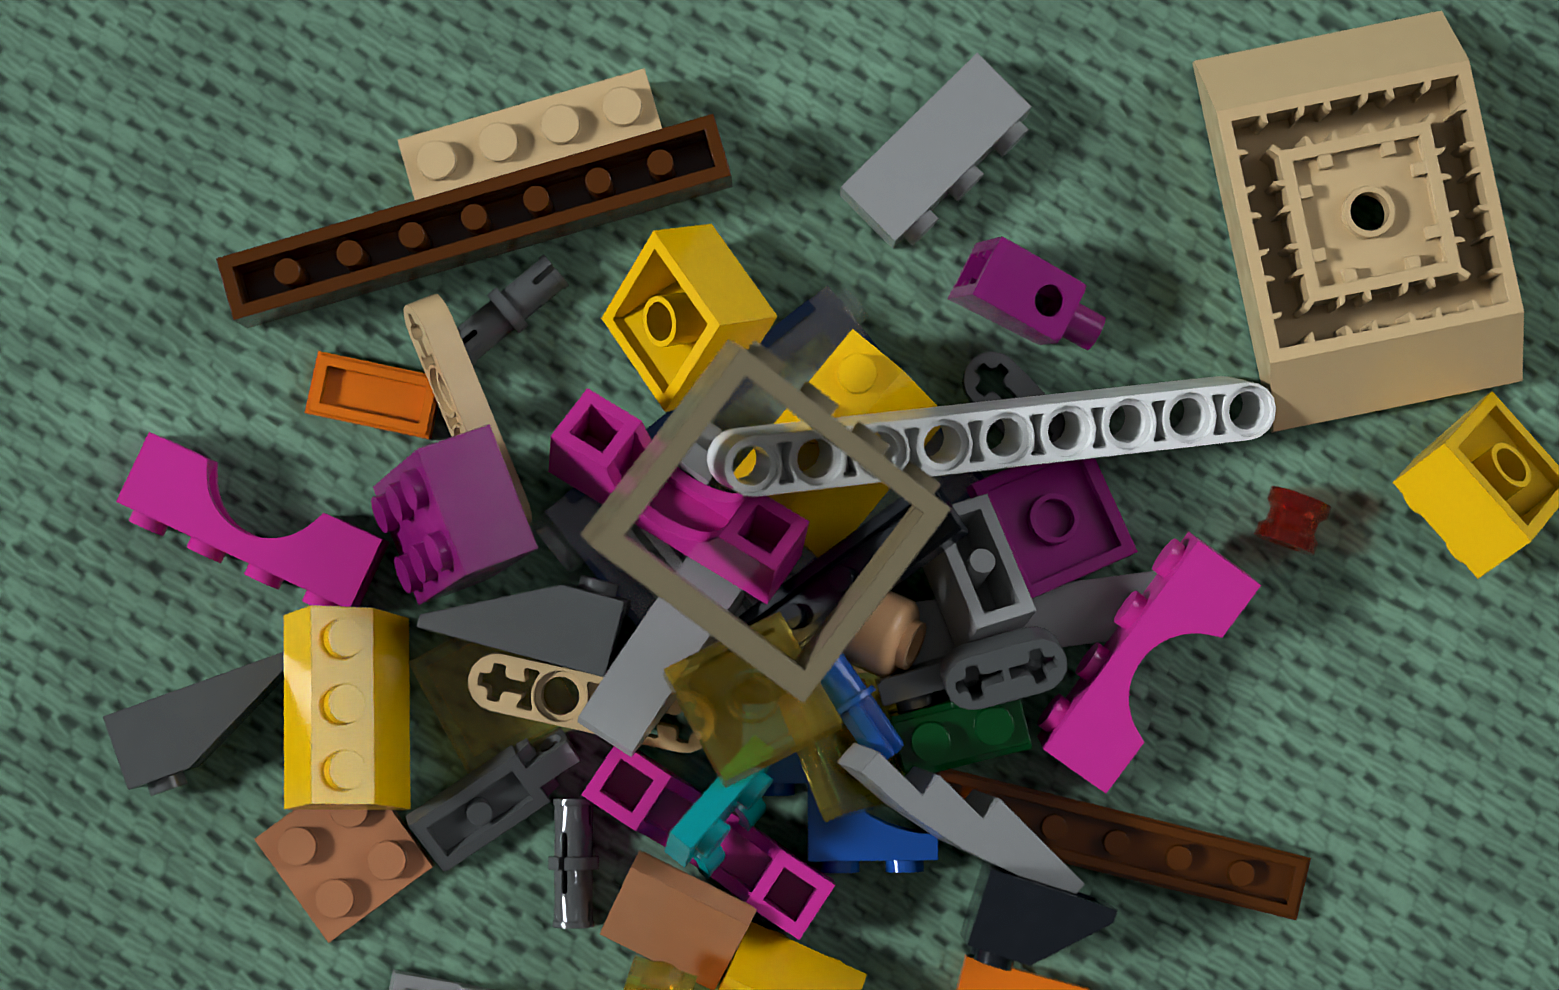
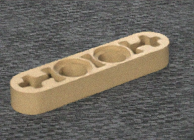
(453, 376)
(587, 683)

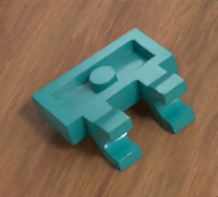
(704, 825)

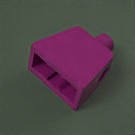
(1002, 287)

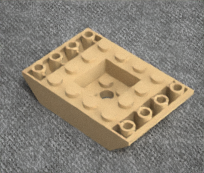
(1346, 312)

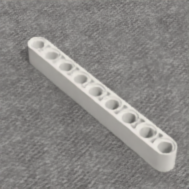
(1025, 435)

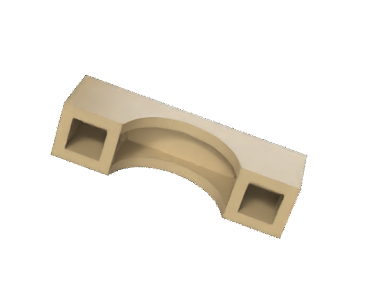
(529, 134)

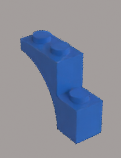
(854, 838)

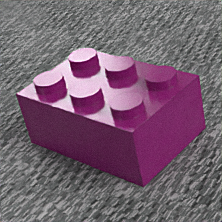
(452, 515)

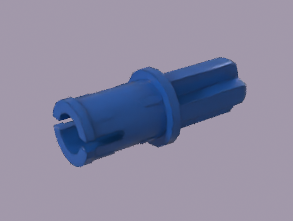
(859, 709)

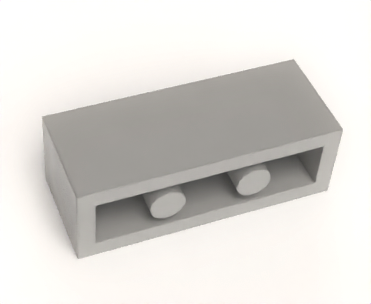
(937, 153)

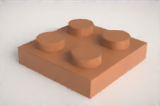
(343, 862)

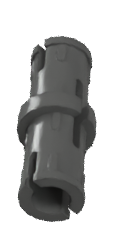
(510, 308)
(573, 863)

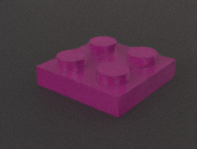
(1057, 521)

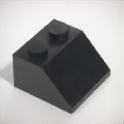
(1026, 919)

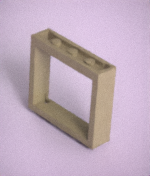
(670, 445)

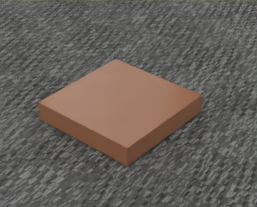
(677, 919)

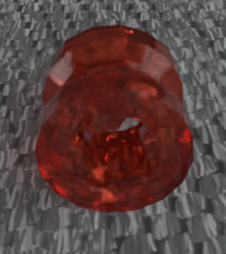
(1292, 520)

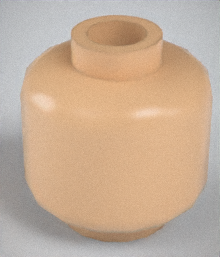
(888, 637)

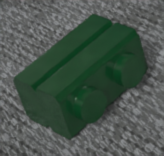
(951, 736)

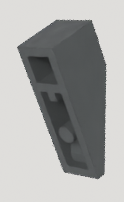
(553, 624)
(186, 726)

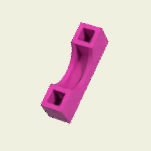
(182, 491)
(733, 535)
(1190, 594)
(754, 865)

